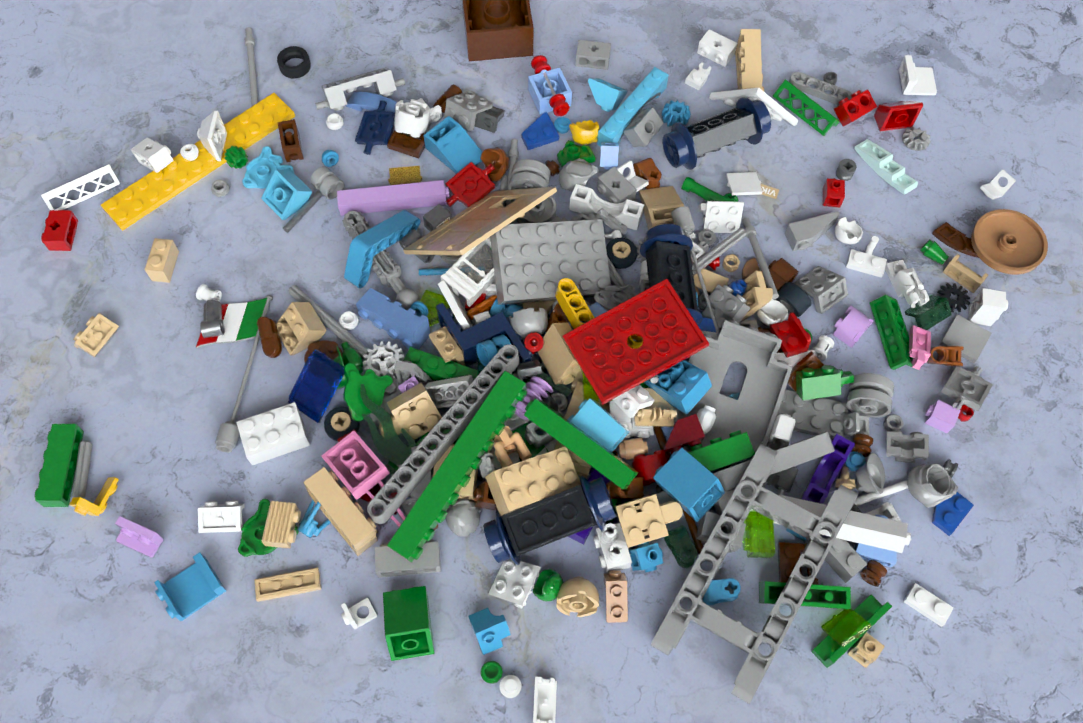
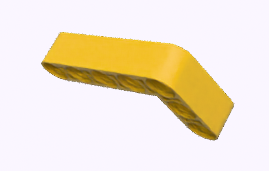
(581, 311)

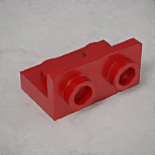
(793, 336)

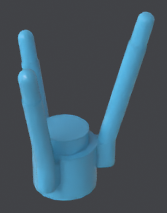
(308, 525)

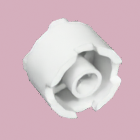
(411, 117)

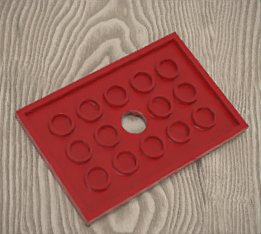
(654, 315)

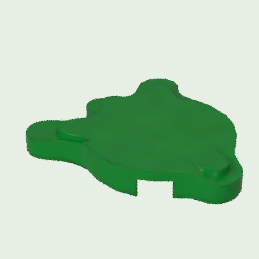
(374, 389)
(253, 532)

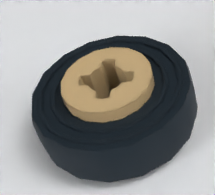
(619, 259)
(336, 416)

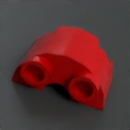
(648, 465)

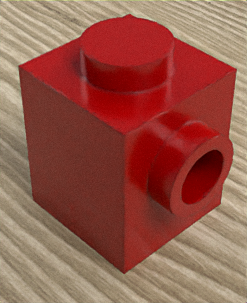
(833, 192)

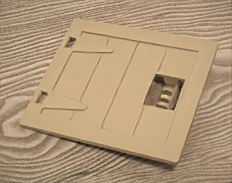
(479, 222)

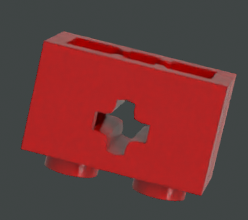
(59, 230)

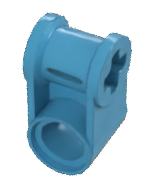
(718, 594)

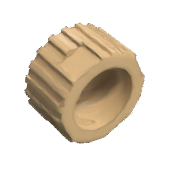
(731, 268)

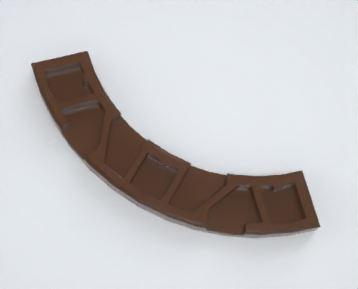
(954, 239)

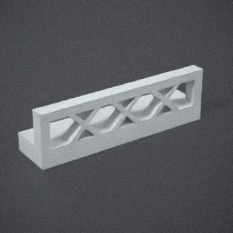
(78, 182)

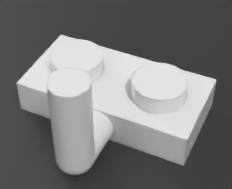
(866, 261)

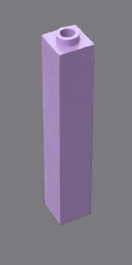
(392, 197)

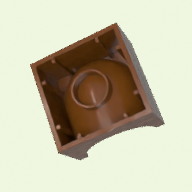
(498, 29)

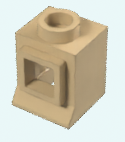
(866, 650)

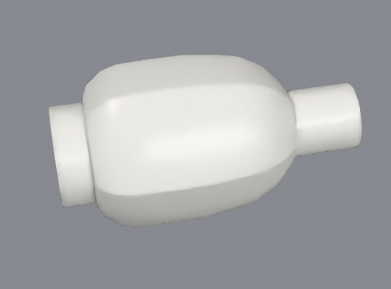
(706, 418)

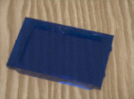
(316, 385)

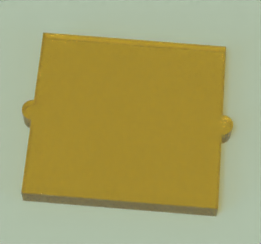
(404, 175)

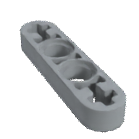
(821, 87)

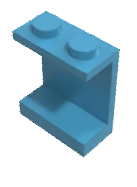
(190, 589)

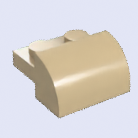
(756, 293)

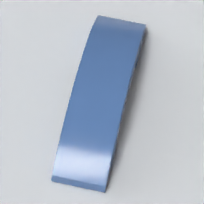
(369, 101)

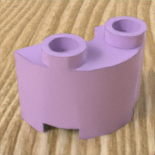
(852, 326)

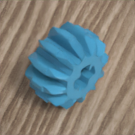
(675, 112)

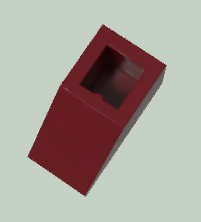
(685, 432)

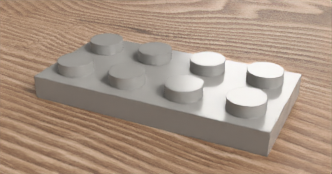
(814, 415)

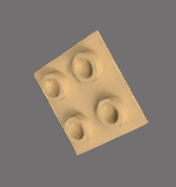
(657, 414)

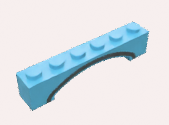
(648, 89)

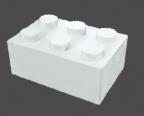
(273, 433)

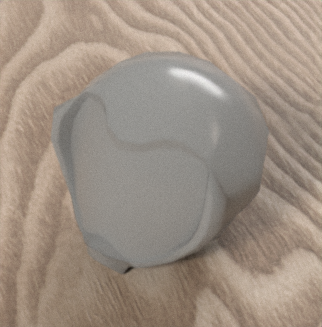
(576, 173)
(931, 484)

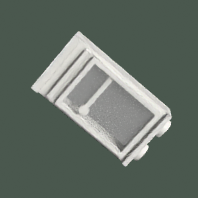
(472, 272)

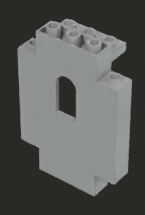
(761, 390)

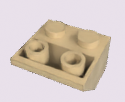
(299, 327)

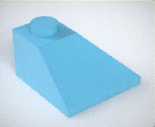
(606, 94)

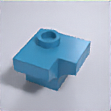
(489, 630)

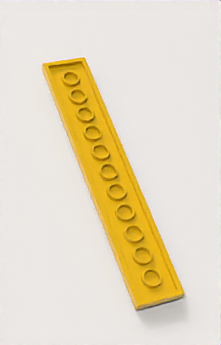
(180, 174)

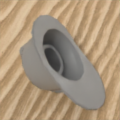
(871, 475)

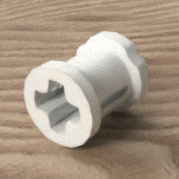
(206, 293)
(823, 346)

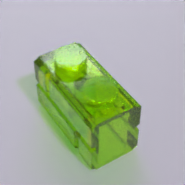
(759, 536)

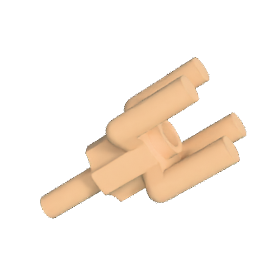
(508, 443)

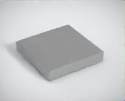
(968, 335)

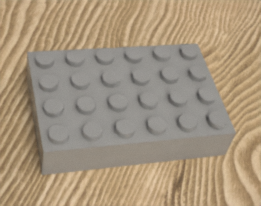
(536, 256)

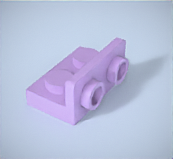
(138, 537)

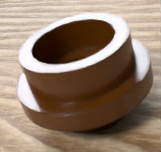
(553, 167)

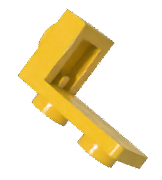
(94, 509)

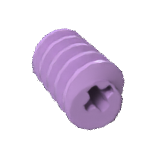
(535, 389)

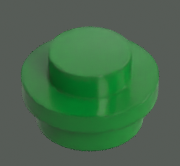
(491, 672)

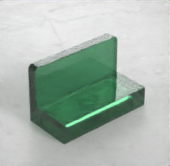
(930, 313)

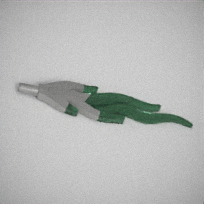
(390, 445)

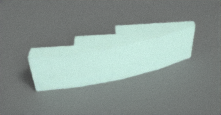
(885, 167)

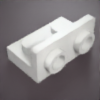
(220, 517)

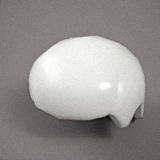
(848, 232)
(772, 313)

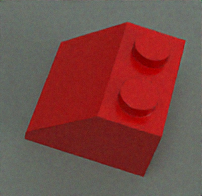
(897, 115)

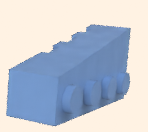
(394, 319)

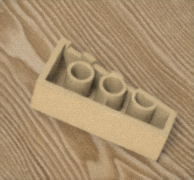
(749, 59)

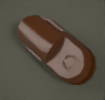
(269, 337)

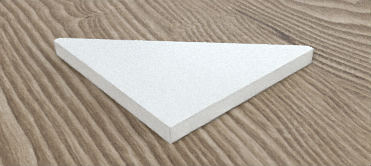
(775, 110)

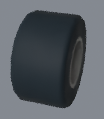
(794, 299)

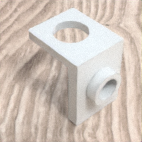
(636, 181)
(993, 189)
(350, 614)

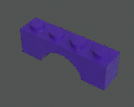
(827, 470)

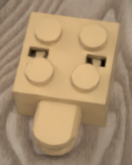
(413, 412)
(646, 520)

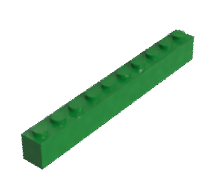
(457, 467)

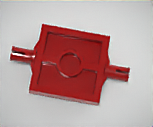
(470, 185)

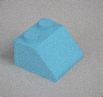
(286, 193)

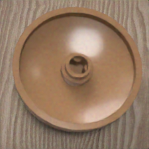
(1009, 241)

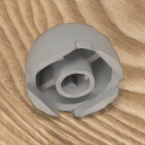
(528, 321)

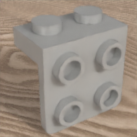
(465, 107)

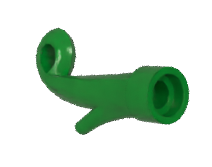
(690, 185)

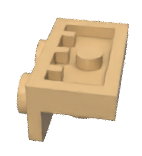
(95, 335)
(447, 346)

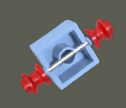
(549, 88)

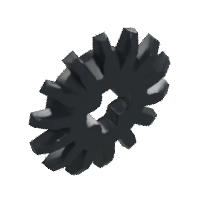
(961, 300)

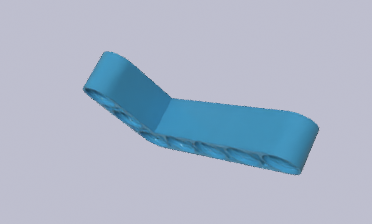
(374, 241)

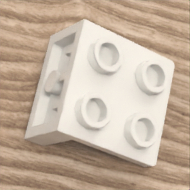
(916, 79)

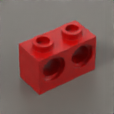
(858, 106)

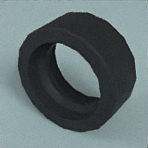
(294, 71)

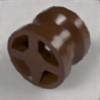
(862, 444)
(873, 573)

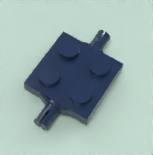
(375, 128)

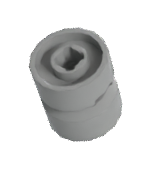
(326, 182)

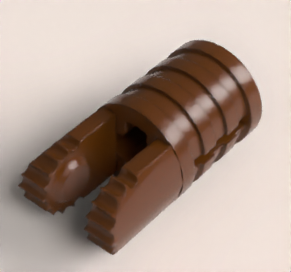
(453, 90)

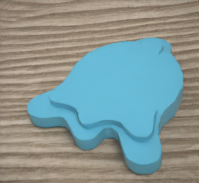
(262, 169)

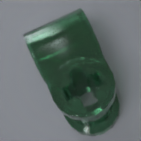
(679, 543)

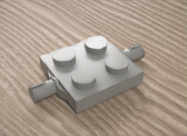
(967, 388)

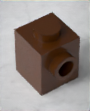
(484, 497)

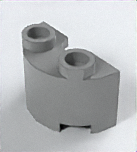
(907, 447)

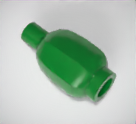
(352, 356)

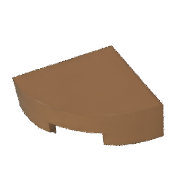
(749, 268)

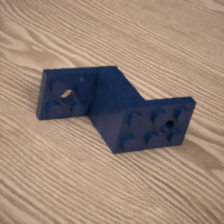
(485, 330)

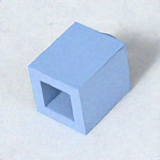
(609, 155)

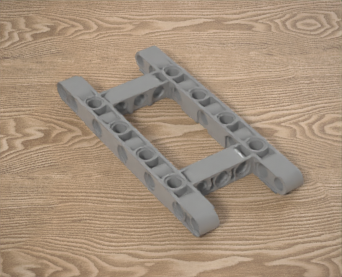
(717, 547)

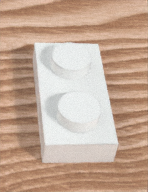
(928, 605)

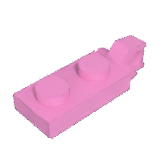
(919, 346)

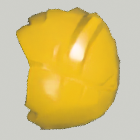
(585, 132)

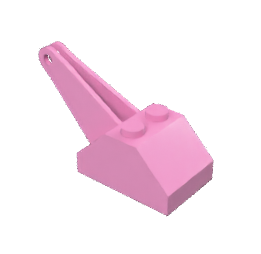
(357, 467)

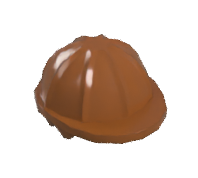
(499, 159)

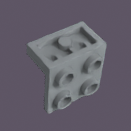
(824, 286)

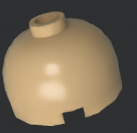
(578, 596)

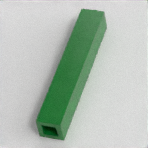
(580, 443)

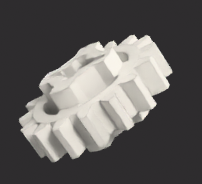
(383, 359)

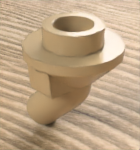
(845, 479)

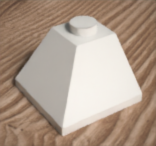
(213, 134)

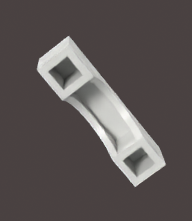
(586, 201)

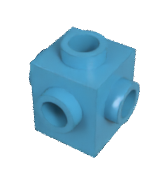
(646, 557)

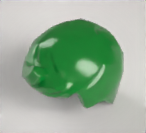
(548, 585)

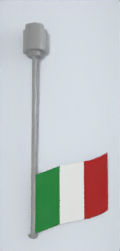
(239, 325)

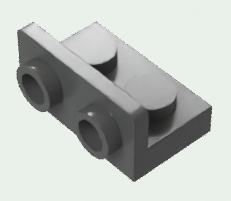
(489, 119)

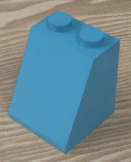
(689, 484)

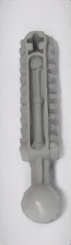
(382, 262)

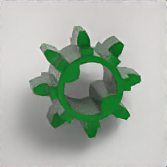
(236, 157)

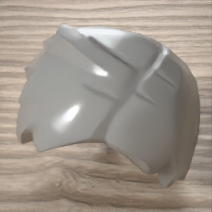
(463, 517)

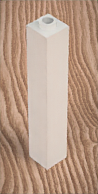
(863, 527)

